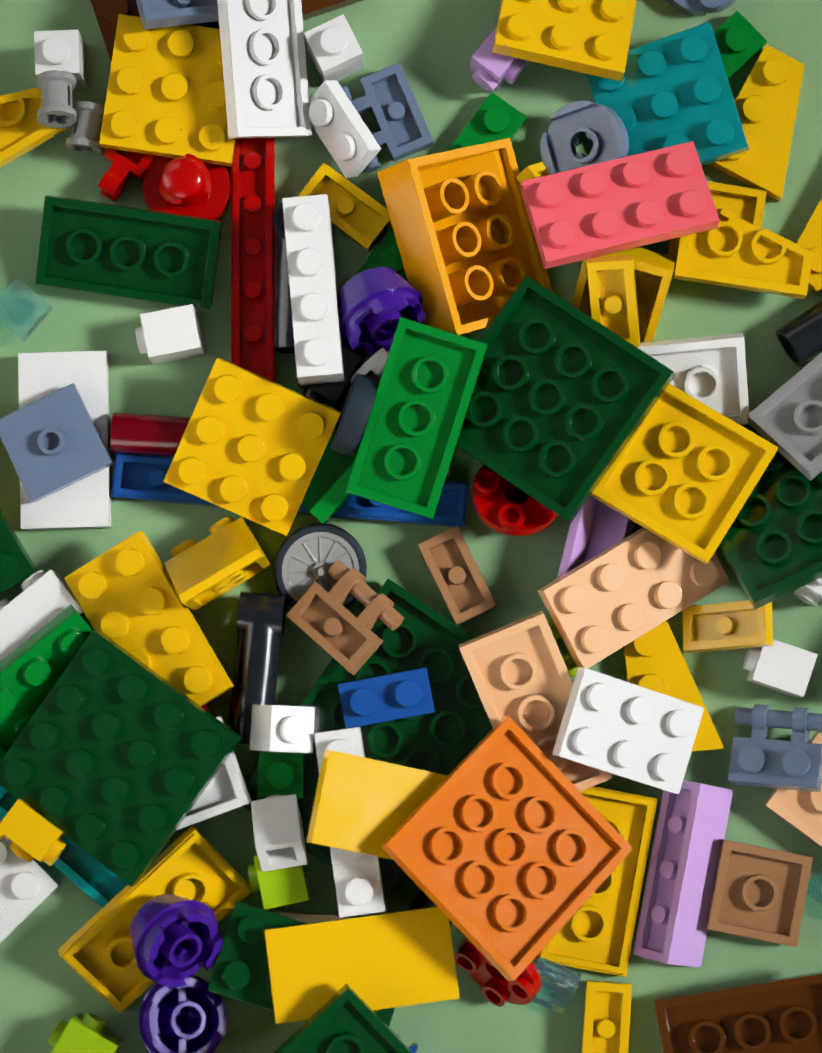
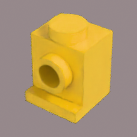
(31, 834)

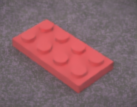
(619, 204)

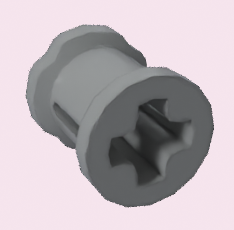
(56, 99)
(87, 129)

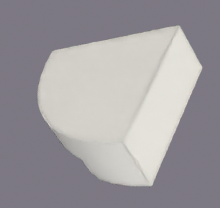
(374, 366)

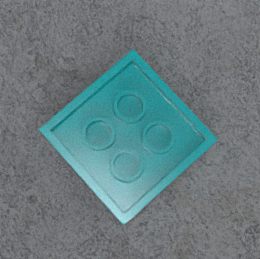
(676, 95)

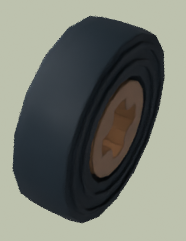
(354, 414)

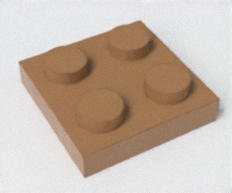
(759, 893)

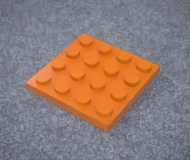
(507, 848)

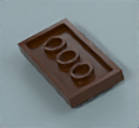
(745, 1018)

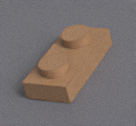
(456, 575)

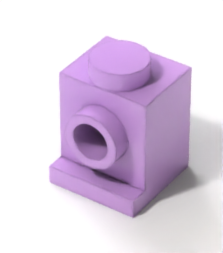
(493, 69)

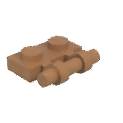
(335, 627)

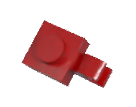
(123, 166)

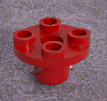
(186, 187)
(507, 507)
(493, 983)

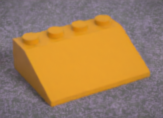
(462, 232)

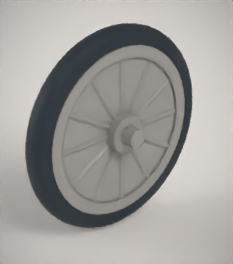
(309, 555)

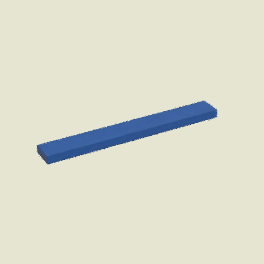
(143, 477)

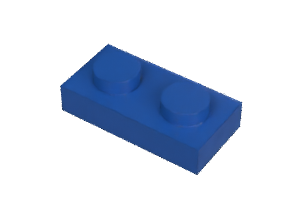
(386, 698)

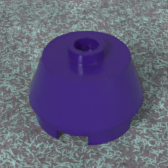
(372, 308)
(174, 939)
(182, 1018)

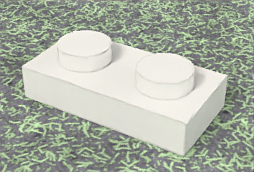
(341, 129)

